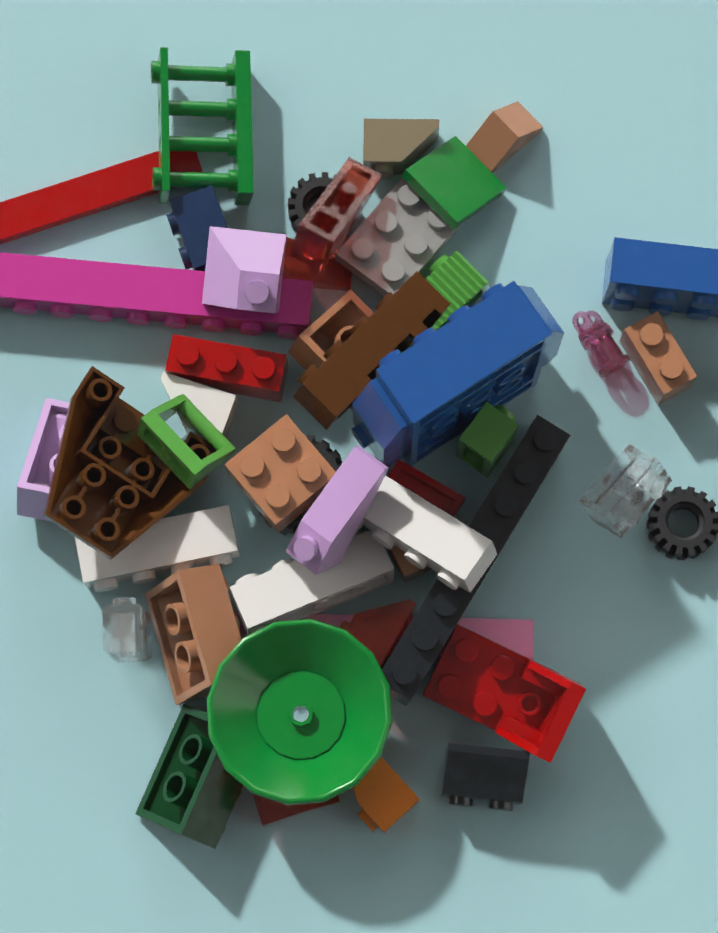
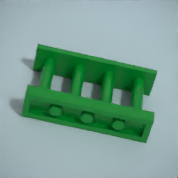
(236, 110)

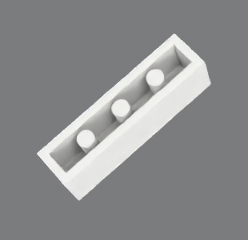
(428, 536)
(166, 546)
(296, 593)

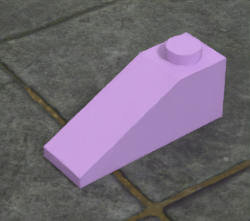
(337, 512)

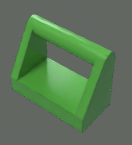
(174, 450)

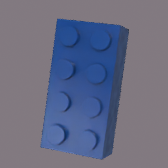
(661, 278)

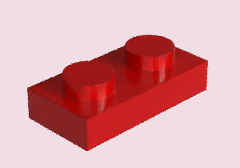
(427, 488)

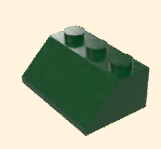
(189, 784)

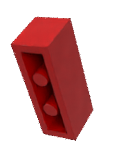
(228, 367)

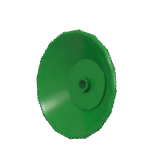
(291, 669)

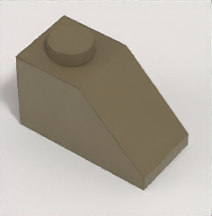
(396, 143)

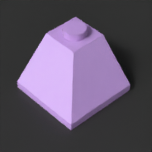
(244, 269)

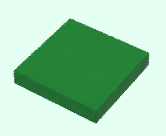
(454, 182)

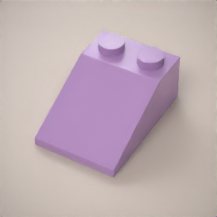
(41, 460)

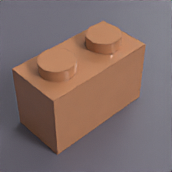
(657, 358)

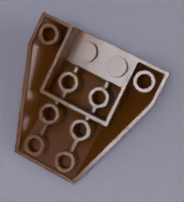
(105, 476)

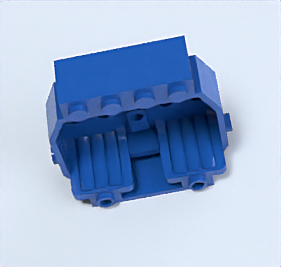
(450, 373)

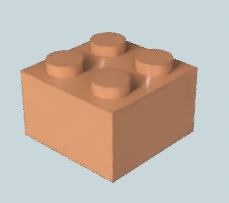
(280, 473)

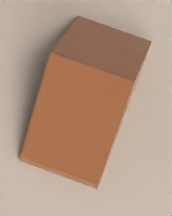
(503, 135)

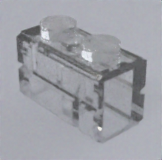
(625, 491)
(127, 631)

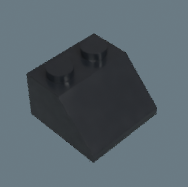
(484, 775)

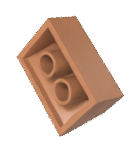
(193, 628)

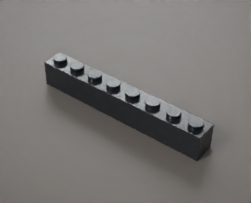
(494, 520)

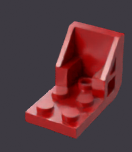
(505, 692)

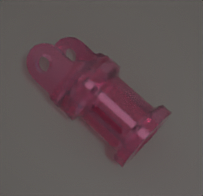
(599, 341)

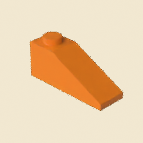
(383, 797)

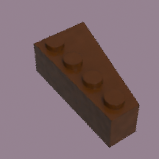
(351, 365)

